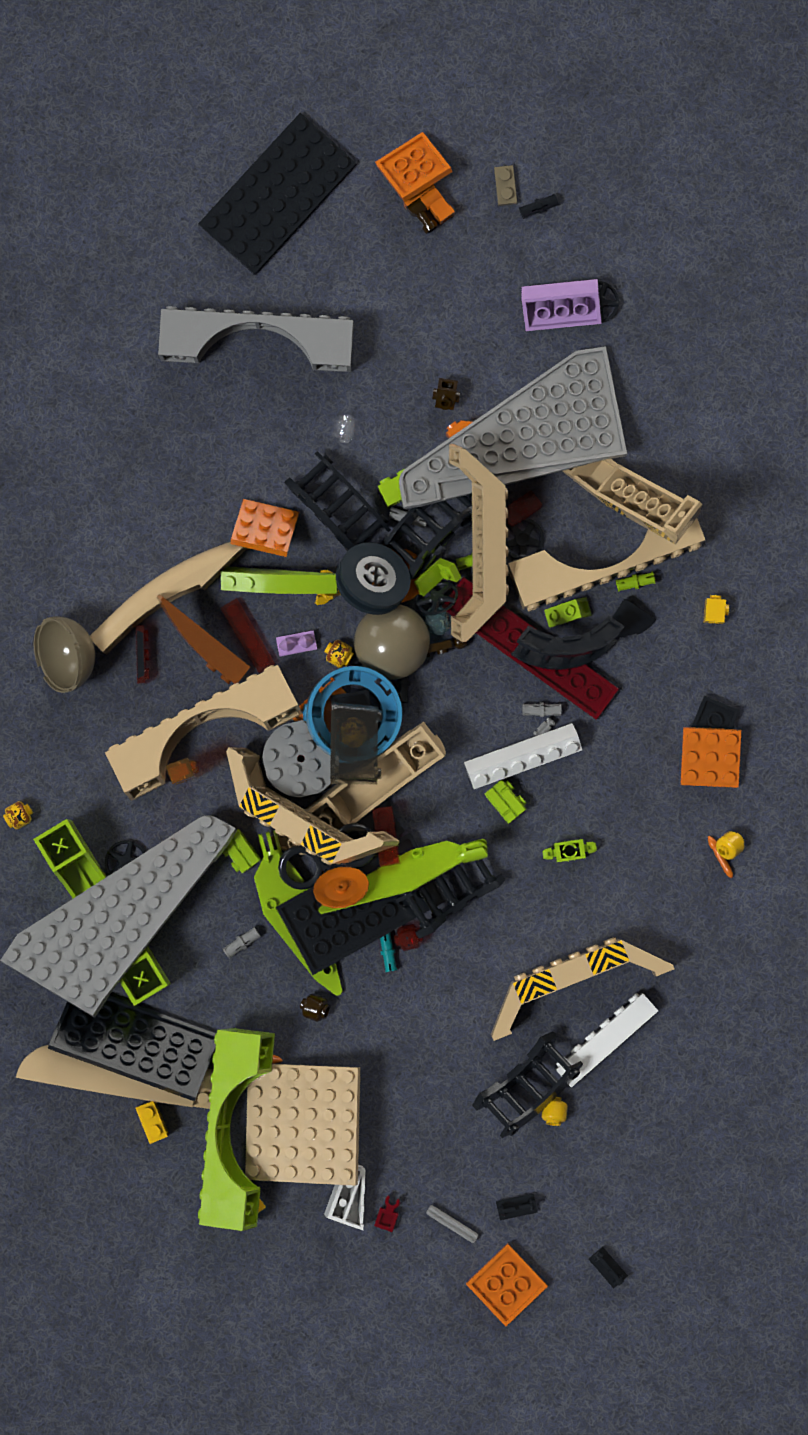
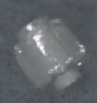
(345, 428)

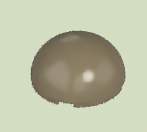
(392, 642)
(64, 653)

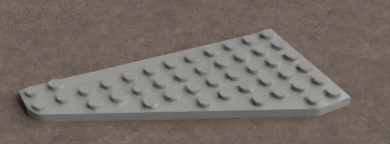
(542, 429)
(102, 932)

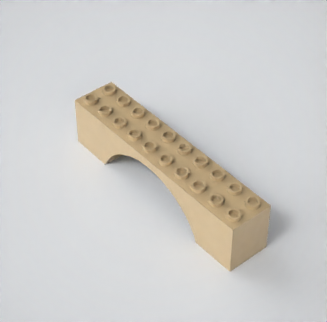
(543, 578)
(143, 758)

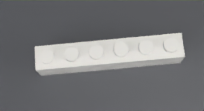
(523, 756)
(610, 1036)

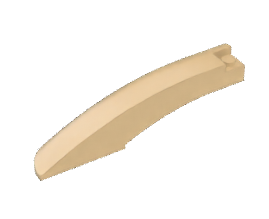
(176, 582)
(398, 764)
(61, 1070)

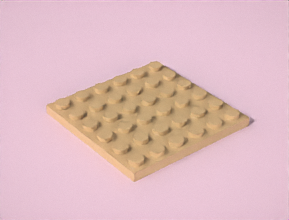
(304, 1125)

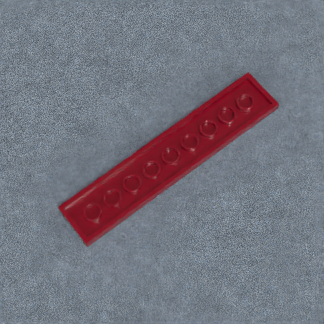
(502, 630)

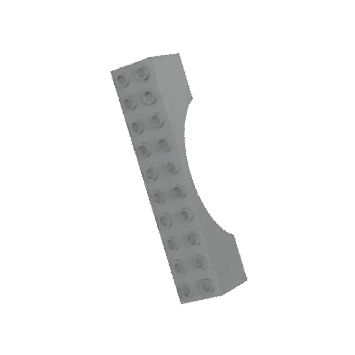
(190, 333)

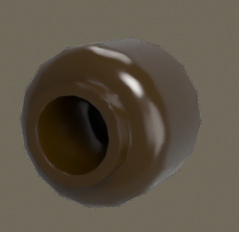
(315, 1007)

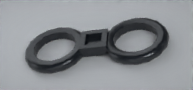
(320, 865)

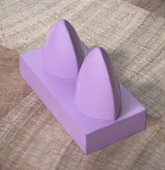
(296, 643)

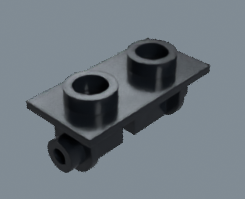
(516, 1206)
(608, 1267)

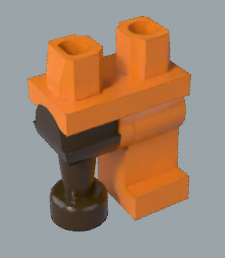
(430, 200)

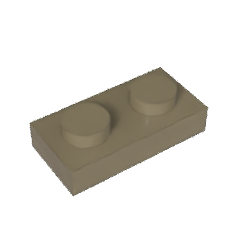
(505, 185)

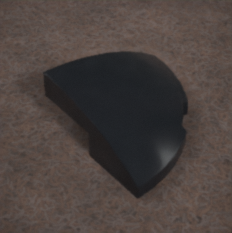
(632, 618)

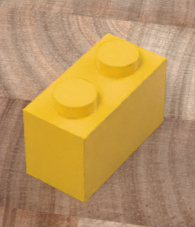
(152, 1121)

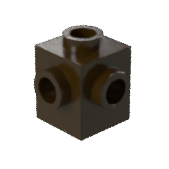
(446, 394)

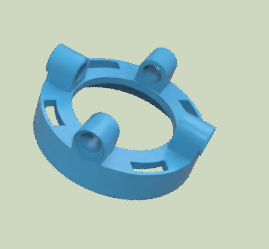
(353, 675)

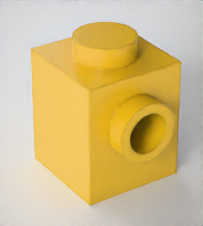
(715, 610)

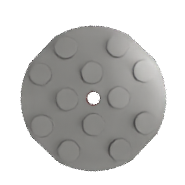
(282, 762)

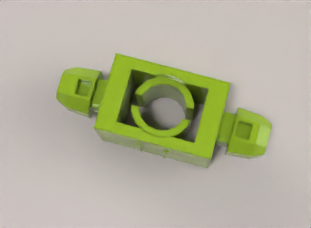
(589, 847)

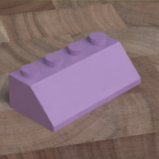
(561, 305)

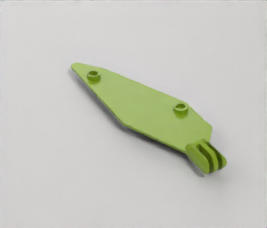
(418, 868)
(274, 892)

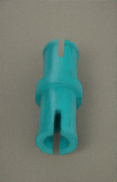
(388, 953)

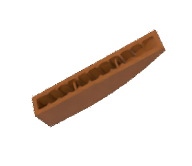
(205, 645)

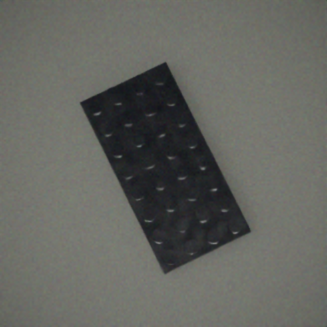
(277, 193)
(337, 934)
(137, 1045)

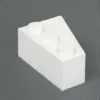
(347, 1202)

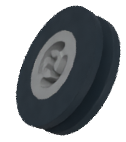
(356, 575)

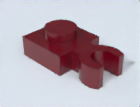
(387, 1217)

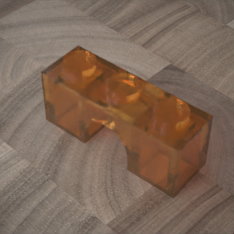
(182, 771)

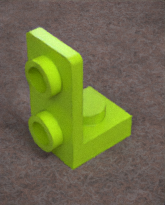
(434, 574)
(567, 612)

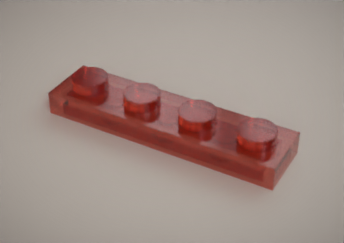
(247, 635)

